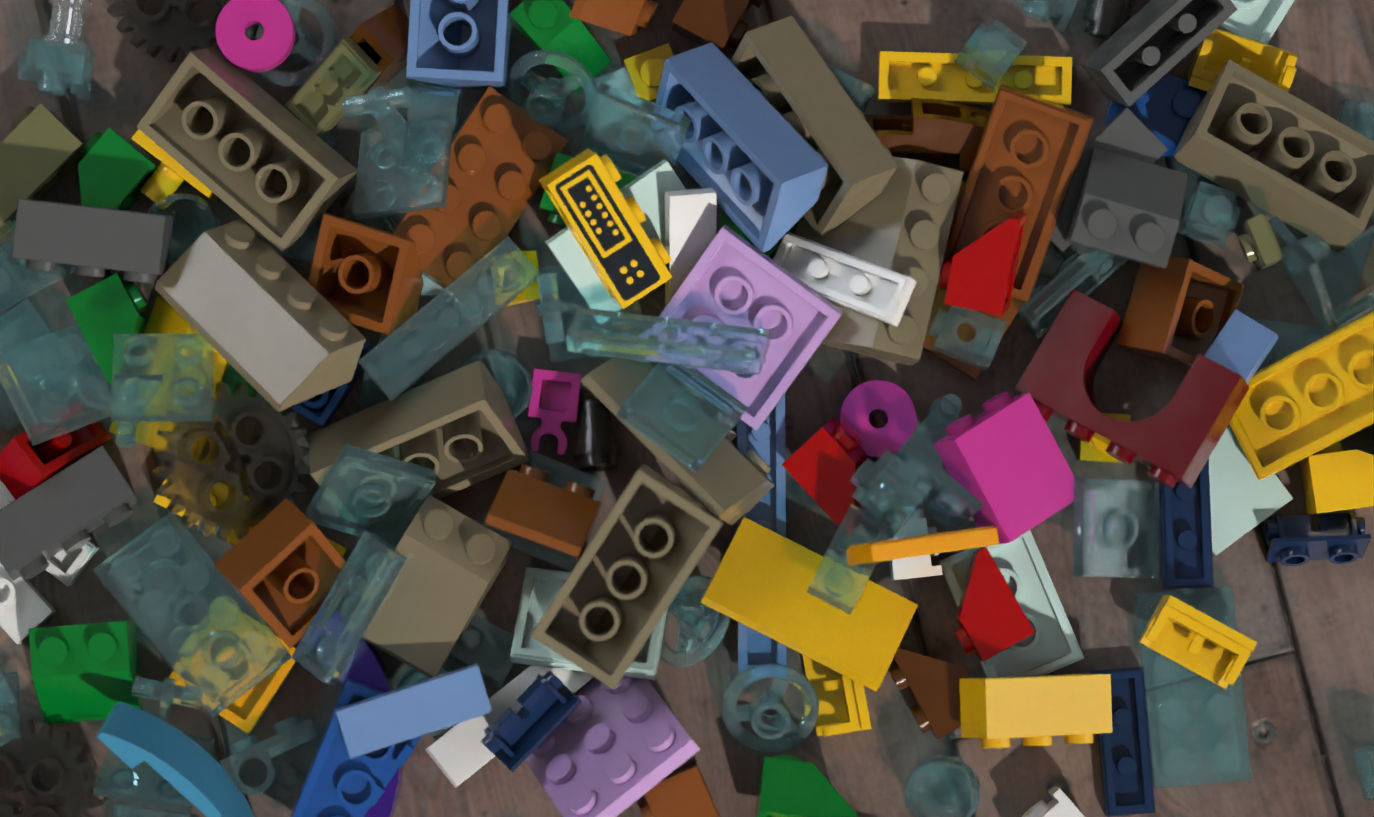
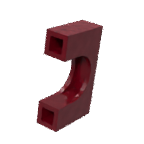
(1170, 442)

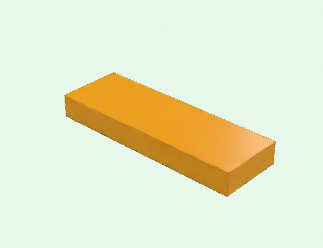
(922, 545)

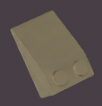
(439, 586)

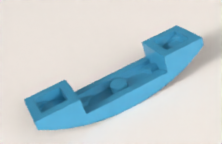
(181, 761)

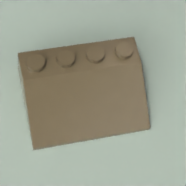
(905, 233)

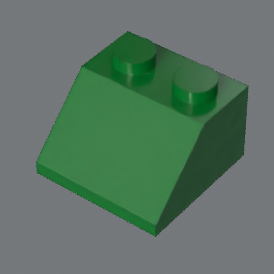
(84, 669)

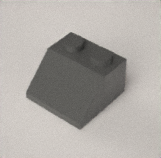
(1128, 208)

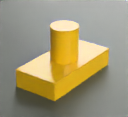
(168, 174)

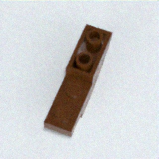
(933, 130)

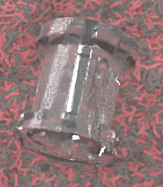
(68, 21)

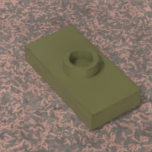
(341, 74)
(1259, 242)

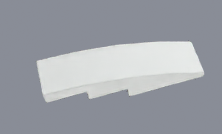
(460, 750)

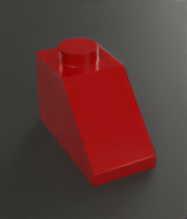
(985, 270)
(827, 465)
(29, 466)
(988, 611)

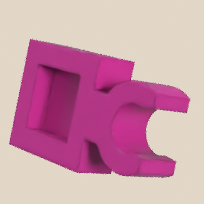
(554, 401)

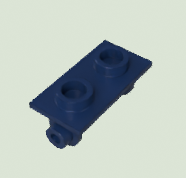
(1339, 539)
(520, 733)

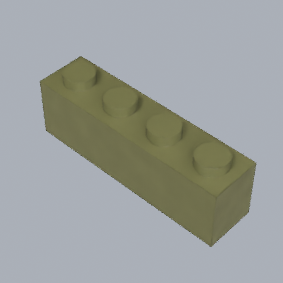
(34, 160)

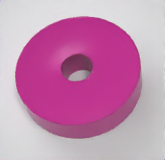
(258, 54)
(884, 397)

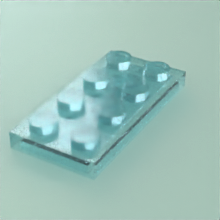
(191, 614)
(1192, 723)

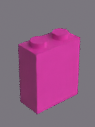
(1008, 465)

